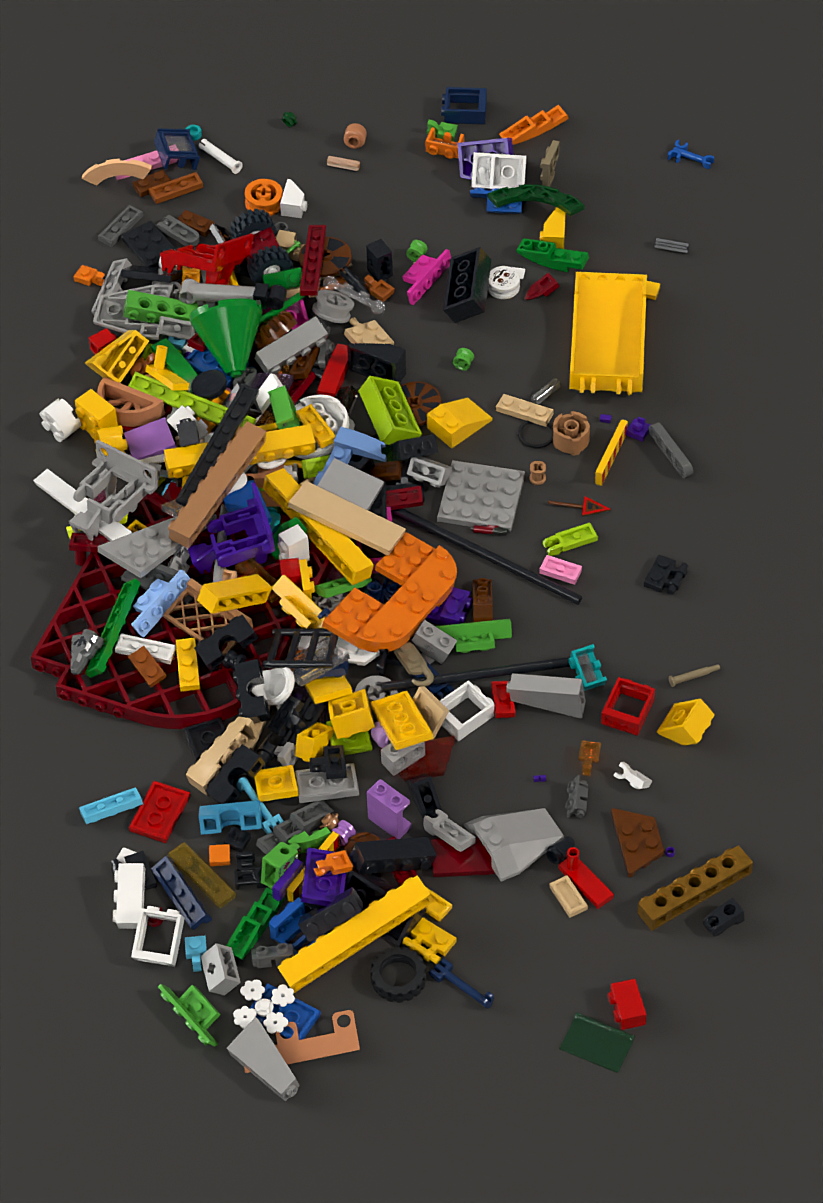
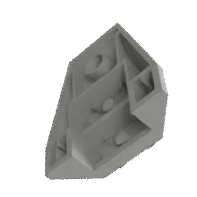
(111, 311)
(515, 838)

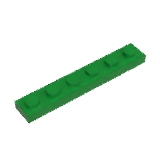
(113, 626)

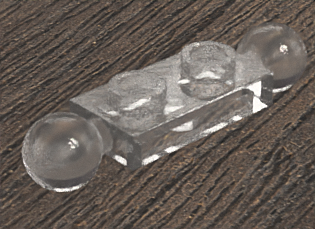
(376, 306)

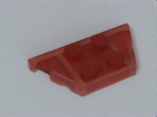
(435, 759)

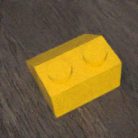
(351, 714)
(686, 722)

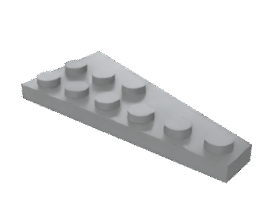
(144, 548)

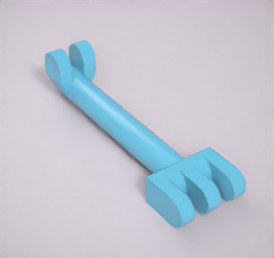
(244, 784)

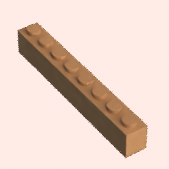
(217, 484)

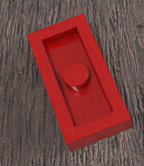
(503, 705)

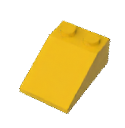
(456, 421)

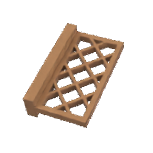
(193, 589)

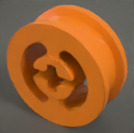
(263, 190)

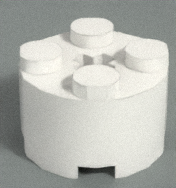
(60, 419)

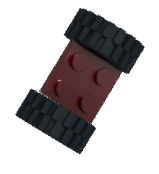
(265, 252)

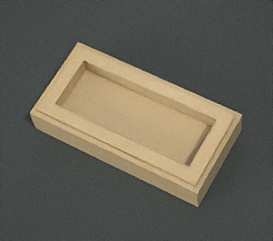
(568, 896)

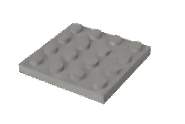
(481, 495)

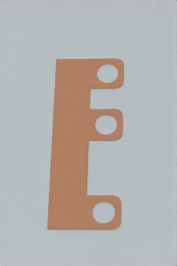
(342, 1041)

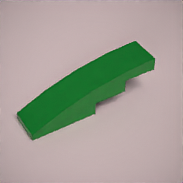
(177, 363)
(254, 924)

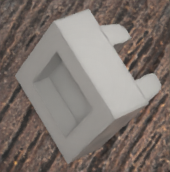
(286, 754)

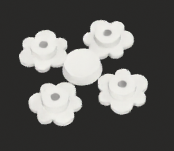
(264, 1007)

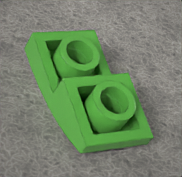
(313, 841)

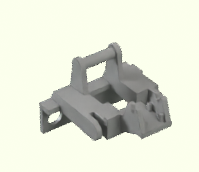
(105, 477)

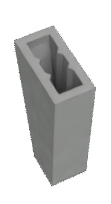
(548, 693)
(261, 1057)

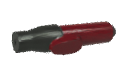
(490, 529)

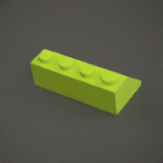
(388, 410)

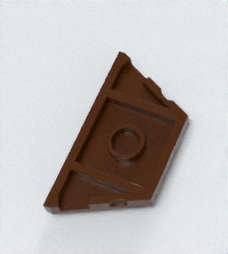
(637, 839)

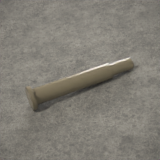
(692, 675)

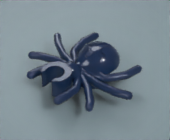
(377, 590)

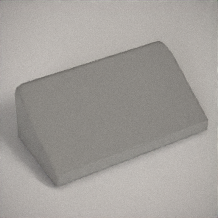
(175, 328)

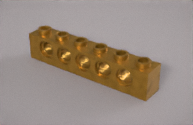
(673, 906)

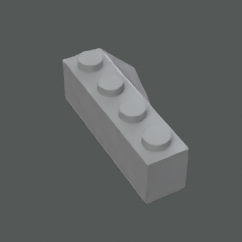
(291, 345)

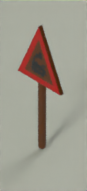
(589, 506)

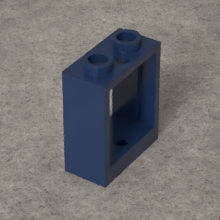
(464, 95)

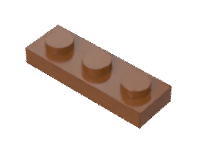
(176, 187)

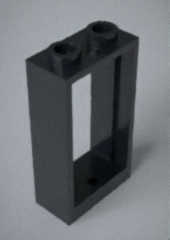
(414, 447)

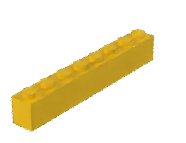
(278, 444)
(333, 544)
(355, 933)

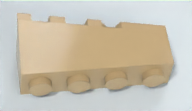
(209, 765)

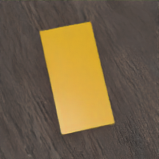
(401, 720)

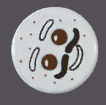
(503, 282)

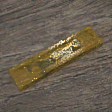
(202, 875)

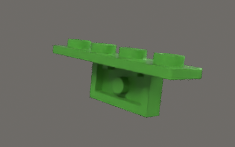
(478, 634)
(195, 1010)

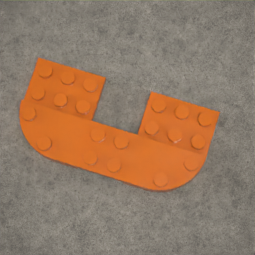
(425, 582)

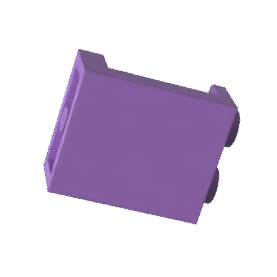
(150, 439)
(386, 809)

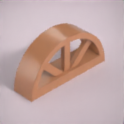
(146, 406)

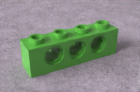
(151, 307)

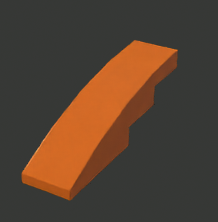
(538, 124)

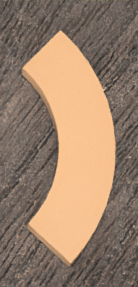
(115, 167)

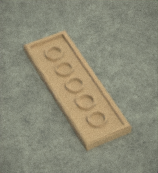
(346, 518)

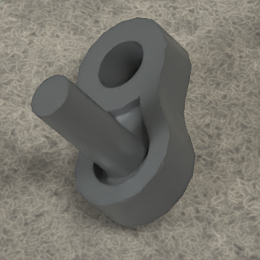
(324, 355)

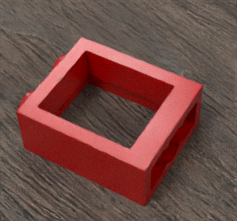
(622, 720)

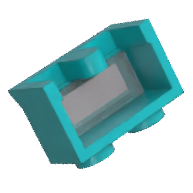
(587, 667)

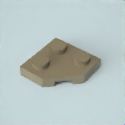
(549, 163)

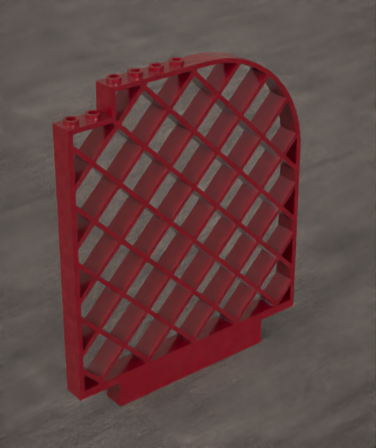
(138, 709)

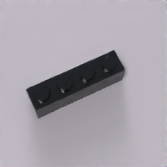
(393, 855)

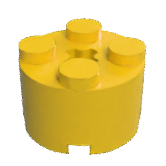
(112, 437)

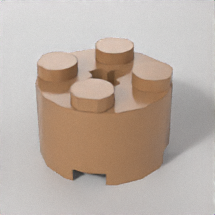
(571, 433)

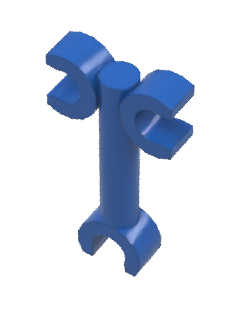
(679, 151)

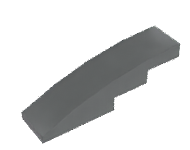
(302, 820)

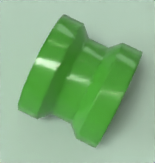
(416, 249)
(463, 359)

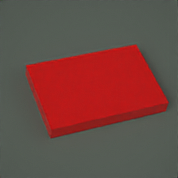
(159, 811)

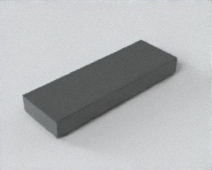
(120, 225)

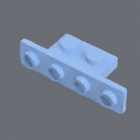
(157, 601)

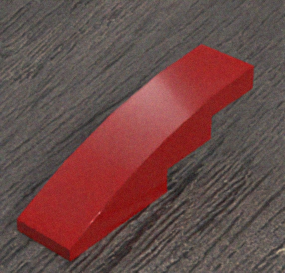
(334, 372)

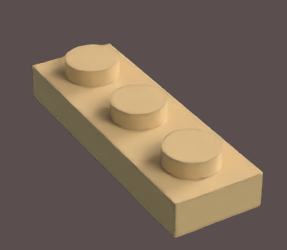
(524, 410)

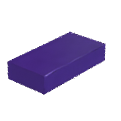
(280, 887)

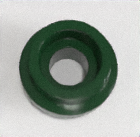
(289, 119)

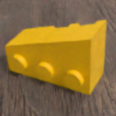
(118, 356)

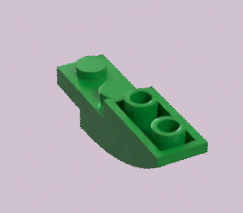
(548, 255)

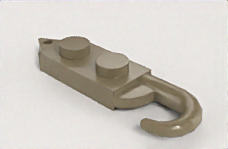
(414, 663)

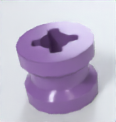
(345, 831)

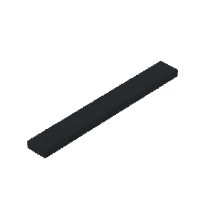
(223, 434)

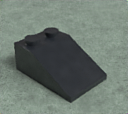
(377, 360)

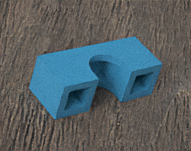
(215, 817)

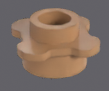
(330, 821)

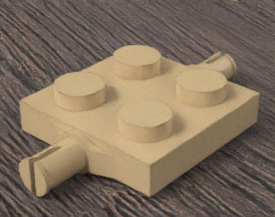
(367, 333)

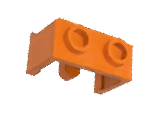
(442, 146)

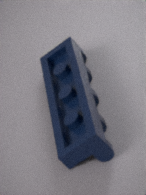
(180, 893)

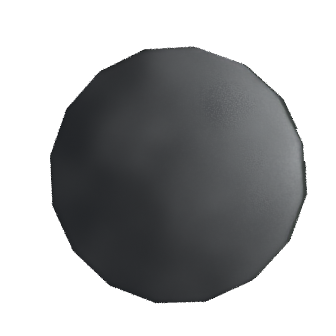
(209, 384)

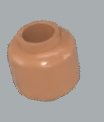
(355, 136)

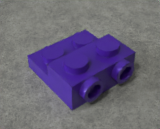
(452, 609)

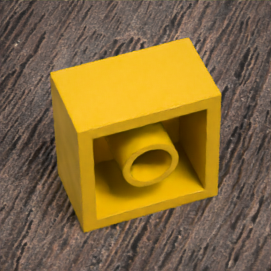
(94, 412)

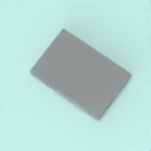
(351, 484)
(315, 786)

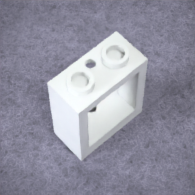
(463, 692)
(151, 957)

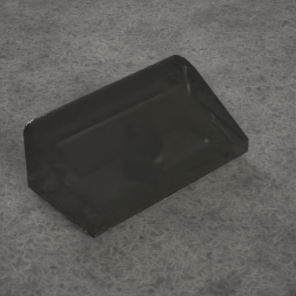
(347, 397)

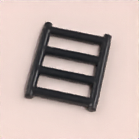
(308, 662)

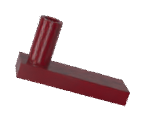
(81, 544)

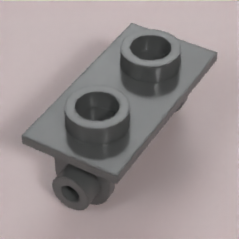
(577, 790)
(263, 955)

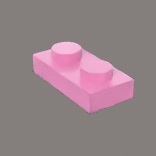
(560, 569)

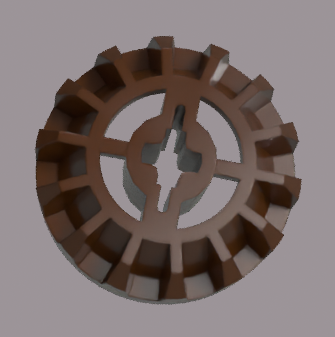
(274, 329)

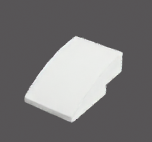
(498, 170)

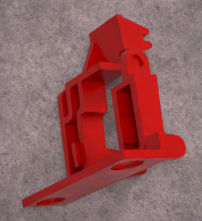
(215, 260)

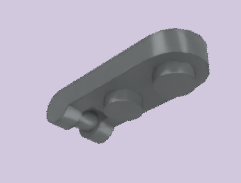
(179, 231)

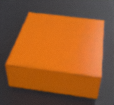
(219, 855)

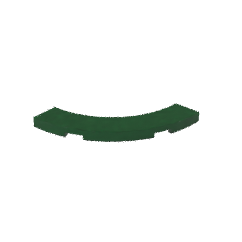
(537, 193)

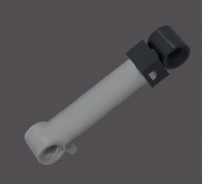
(199, 292)

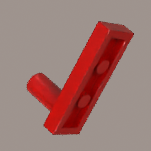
(585, 879)

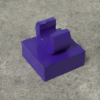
(638, 429)

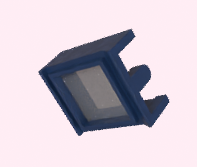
(176, 145)

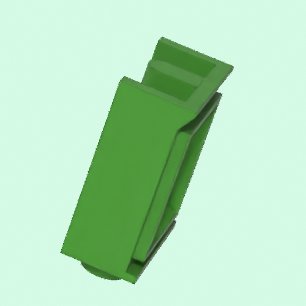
(283, 408)

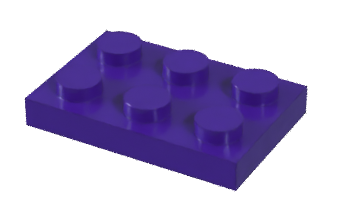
(324, 888)

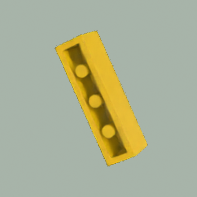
(234, 593)

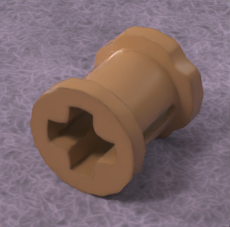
(537, 471)

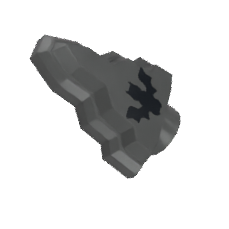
(84, 649)

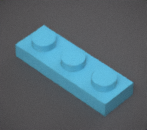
(111, 805)

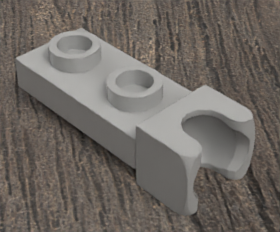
(448, 831)

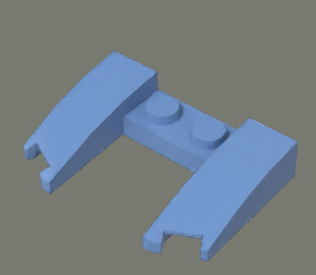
(352, 442)

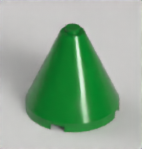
(228, 331)

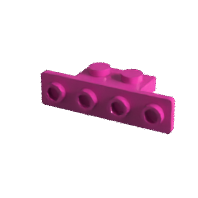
(424, 274)

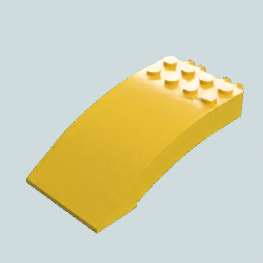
(608, 332)

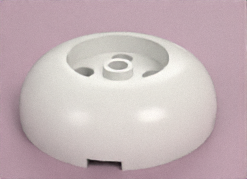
(332, 413)

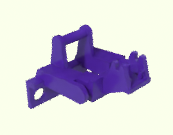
(227, 553)

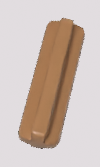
(343, 163)

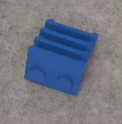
(285, 925)

